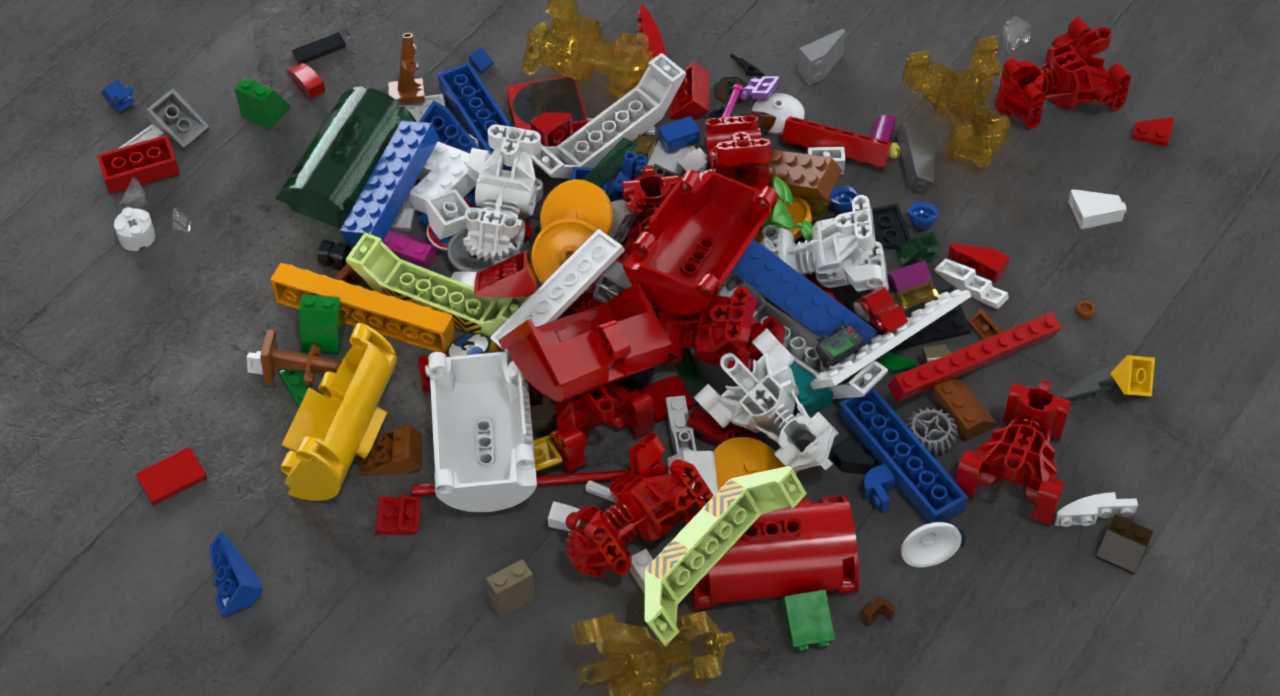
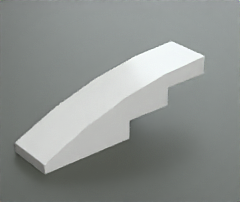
(966, 279)

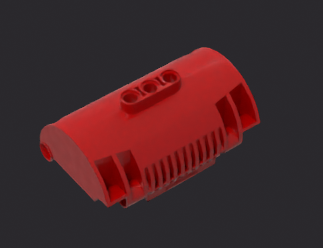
(697, 239)
(786, 563)

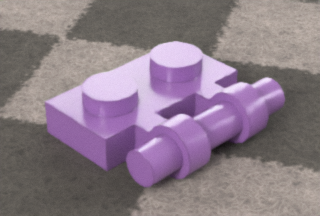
(760, 88)

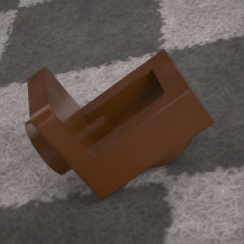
(874, 610)

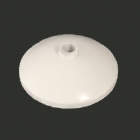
(781, 107)
(931, 544)

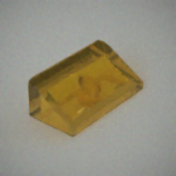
(916, 295)

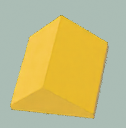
(1135, 375)
(545, 454)

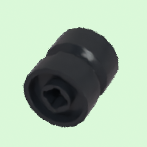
(332, 253)

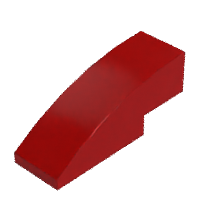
(307, 80)

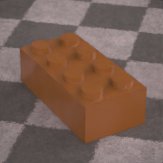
(804, 173)

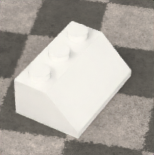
(704, 463)

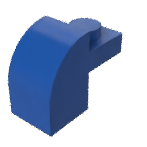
(118, 96)
(876, 484)

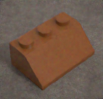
(964, 406)

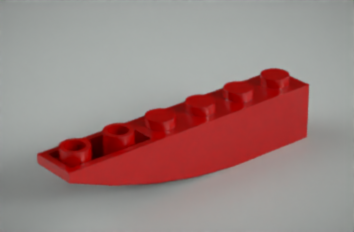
(651, 30)

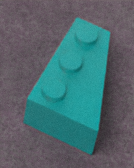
(812, 400)

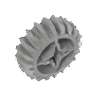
(936, 429)

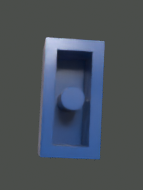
(679, 134)

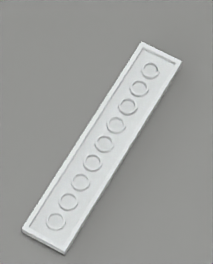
(884, 343)

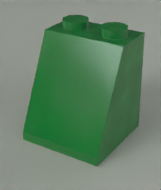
(260, 103)
(321, 323)
(807, 619)

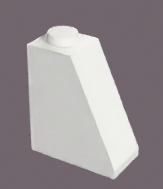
(1096, 208)

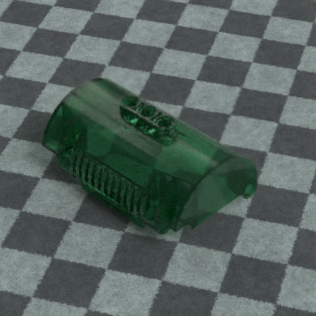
(343, 155)

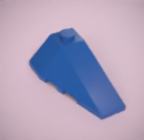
(448, 128)
(235, 579)

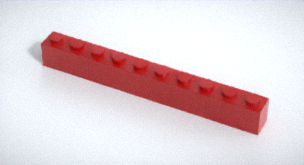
(974, 356)

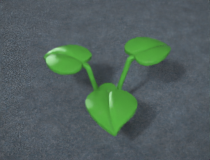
(780, 214)

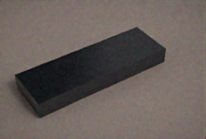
(319, 48)

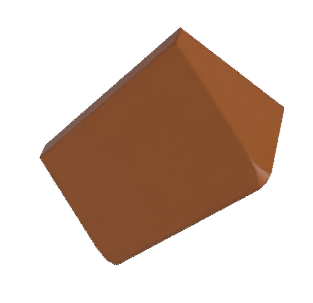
(984, 325)

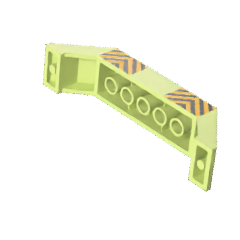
(426, 288)
(709, 538)

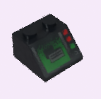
(839, 344)

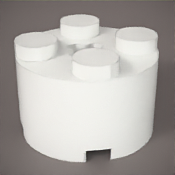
(134, 229)

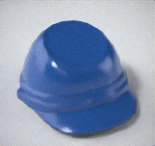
(842, 197)
(922, 215)

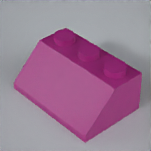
(411, 248)

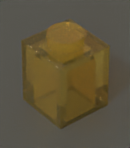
(645, 145)

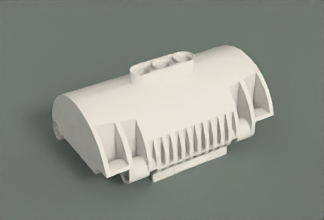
(473, 396)

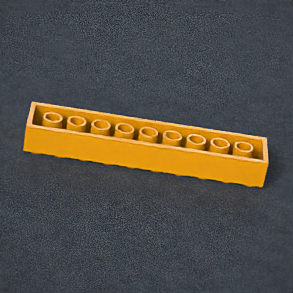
(381, 312)

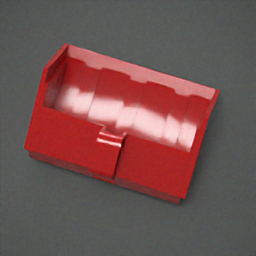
(590, 346)

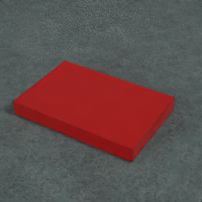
(171, 475)

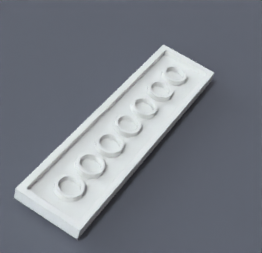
(565, 284)

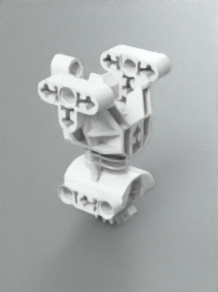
(502, 194)
(838, 250)
(767, 402)

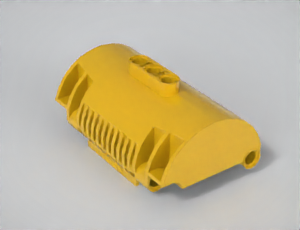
(340, 422)

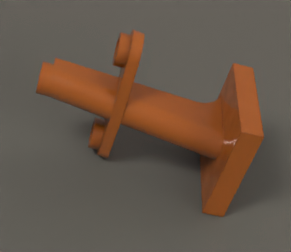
(407, 89)
(275, 359)

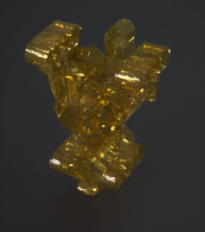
(576, 49)
(959, 98)
(641, 662)

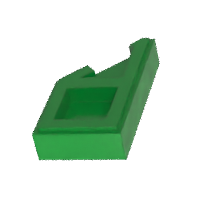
(896, 363)

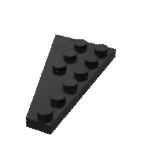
(888, 227)
(945, 327)

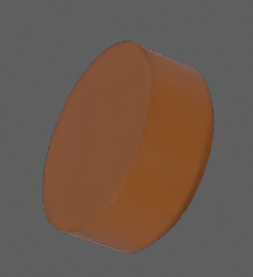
(1085, 310)

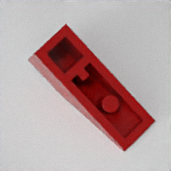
(984, 260)

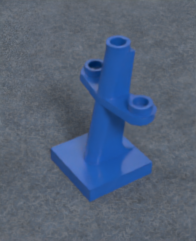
(631, 165)

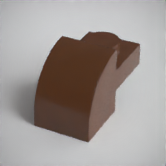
(765, 120)

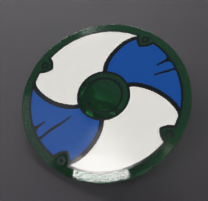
(469, 344)

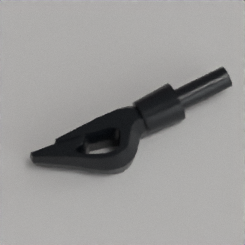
(749, 69)

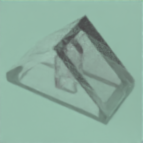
(134, 197)

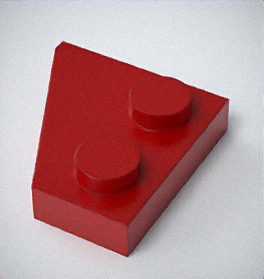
(1154, 131)

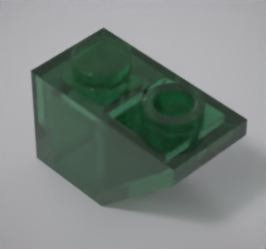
(919, 249)

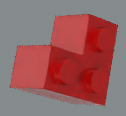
(883, 312)

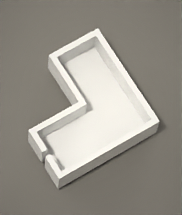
(442, 172)

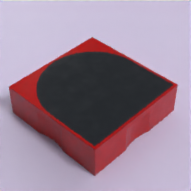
(545, 96)

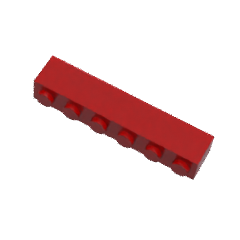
(855, 145)

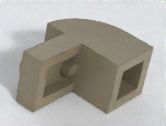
(543, 416)

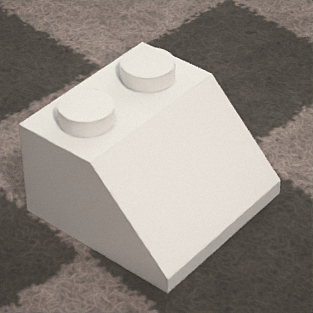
(446, 213)

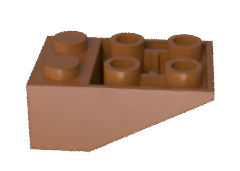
(394, 453)

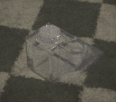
(1015, 33)

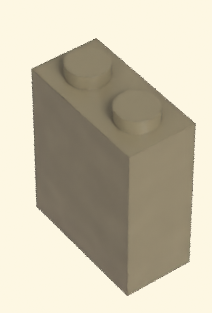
(511, 588)

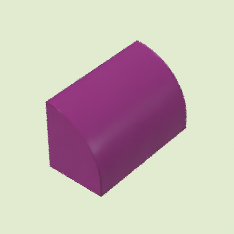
(883, 127)
(909, 276)

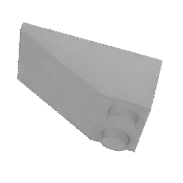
(820, 57)
(176, 119)

